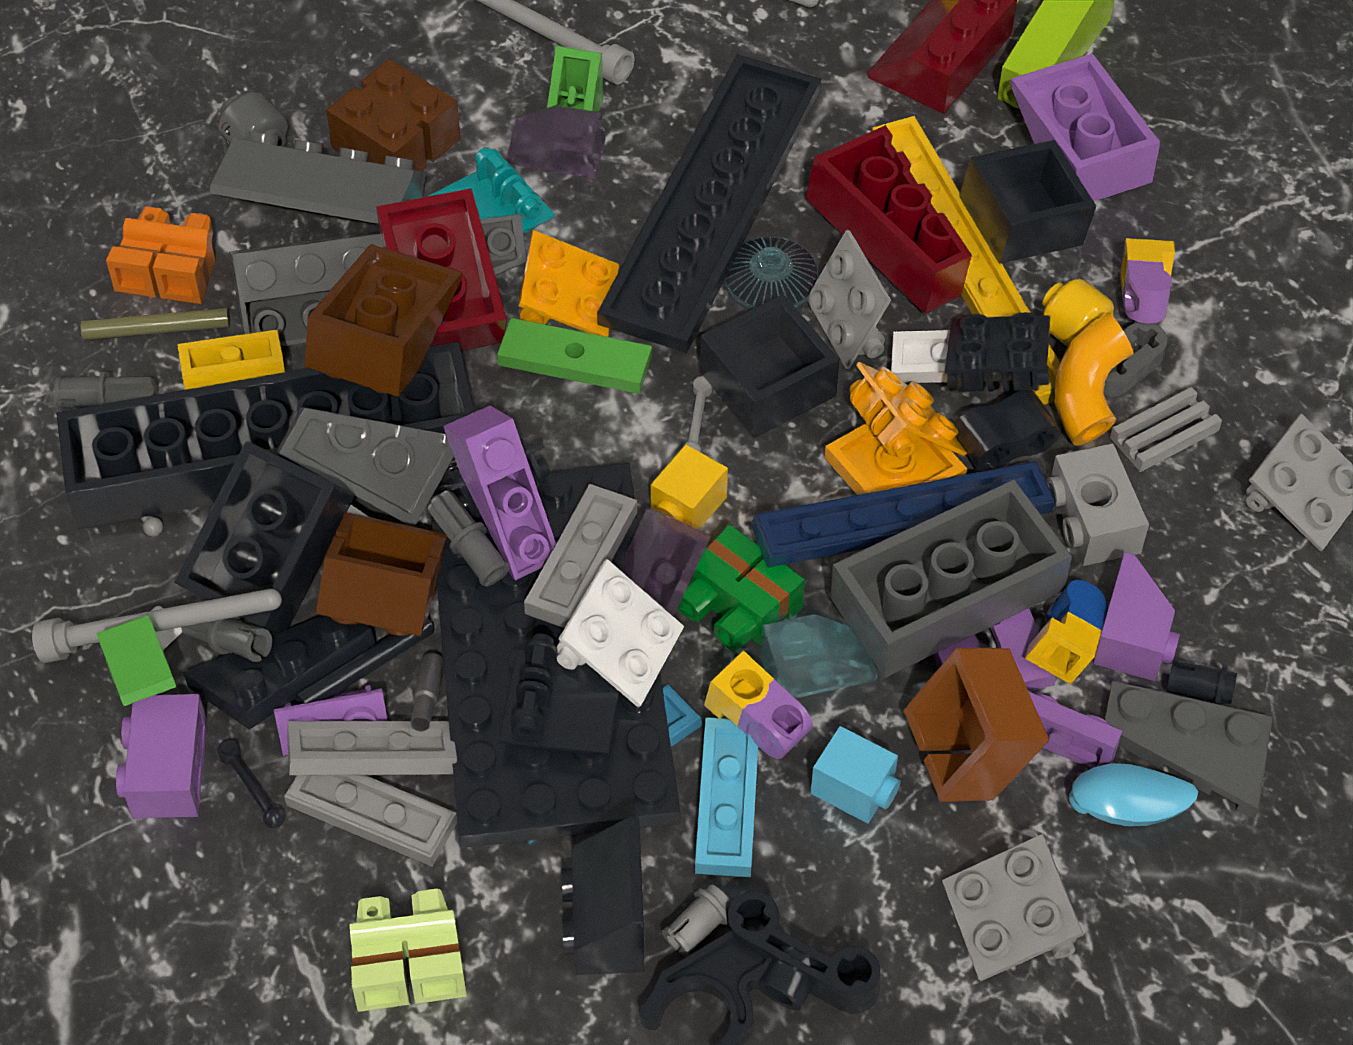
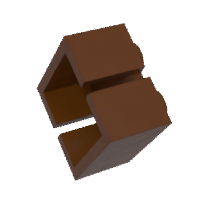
(390, 115)
(381, 574)

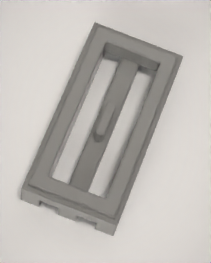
(1160, 423)

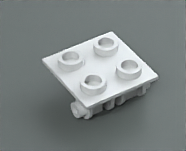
(619, 634)

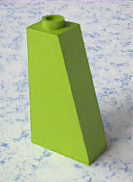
(1055, 35)

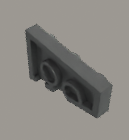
(373, 459)
(1204, 741)

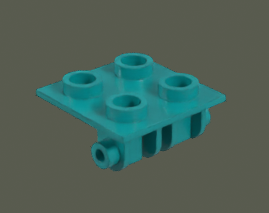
(501, 191)

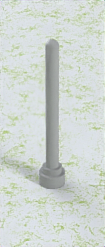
(616, 59)
(56, 639)

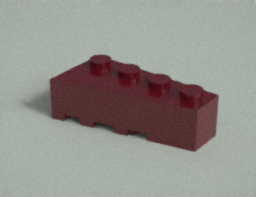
(891, 216)

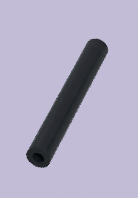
(361, 666)

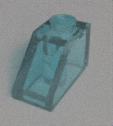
(814, 655)

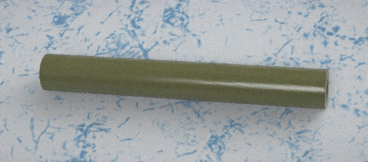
(155, 324)

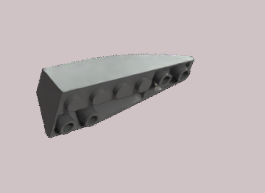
(287, 281)

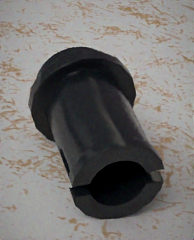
(1202, 681)

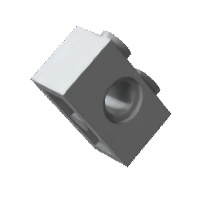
(1115, 521)

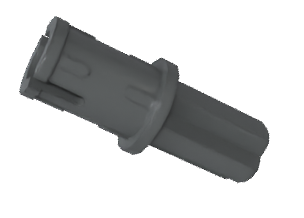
(100, 389)
(468, 538)
(233, 637)

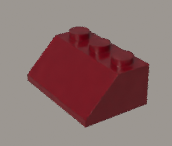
(945, 49)

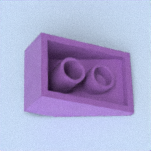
(1090, 123)

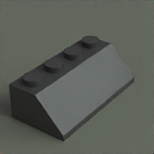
(313, 180)

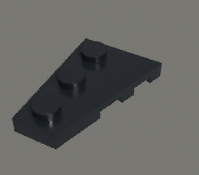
(296, 660)

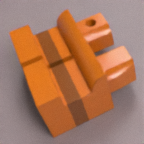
(163, 257)

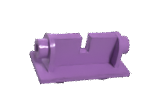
(348, 706)

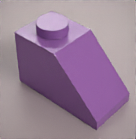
(1137, 624)

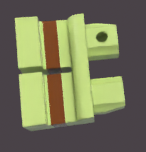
(385, 942)

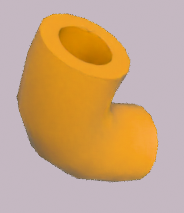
(1083, 377)

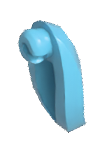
(1130, 795)

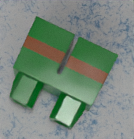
(741, 590)

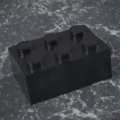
(265, 534)

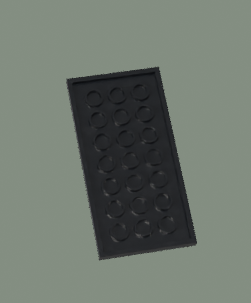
(530, 791)

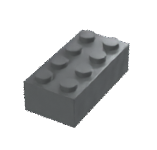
(949, 577)

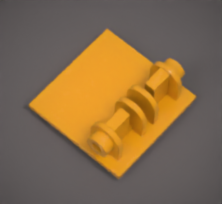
(564, 284)
(900, 413)

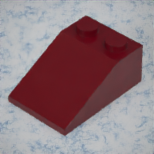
(450, 234)

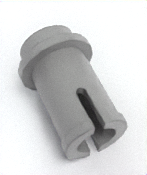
(698, 920)

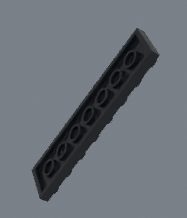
(709, 204)

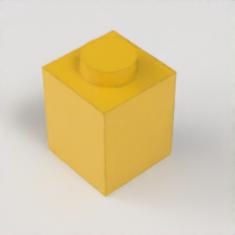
(690, 487)

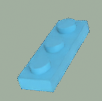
(726, 800)

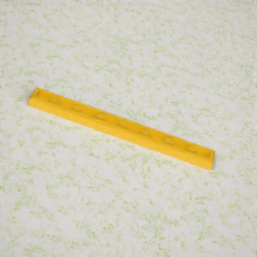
(987, 283)

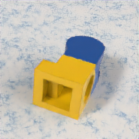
(1071, 631)

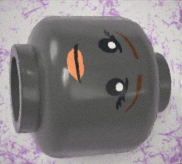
(251, 113)

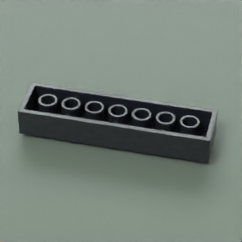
(181, 444)

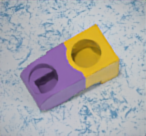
(1146, 278)
(758, 706)

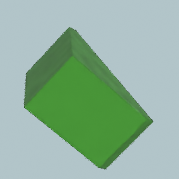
(576, 79)
(136, 660)

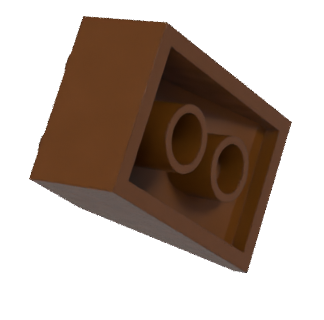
(380, 319)

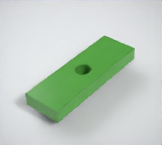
(575, 355)

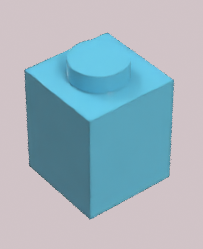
(855, 775)

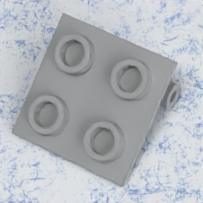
(850, 302)
(1305, 482)
(1013, 908)

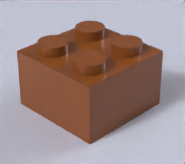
(977, 706)

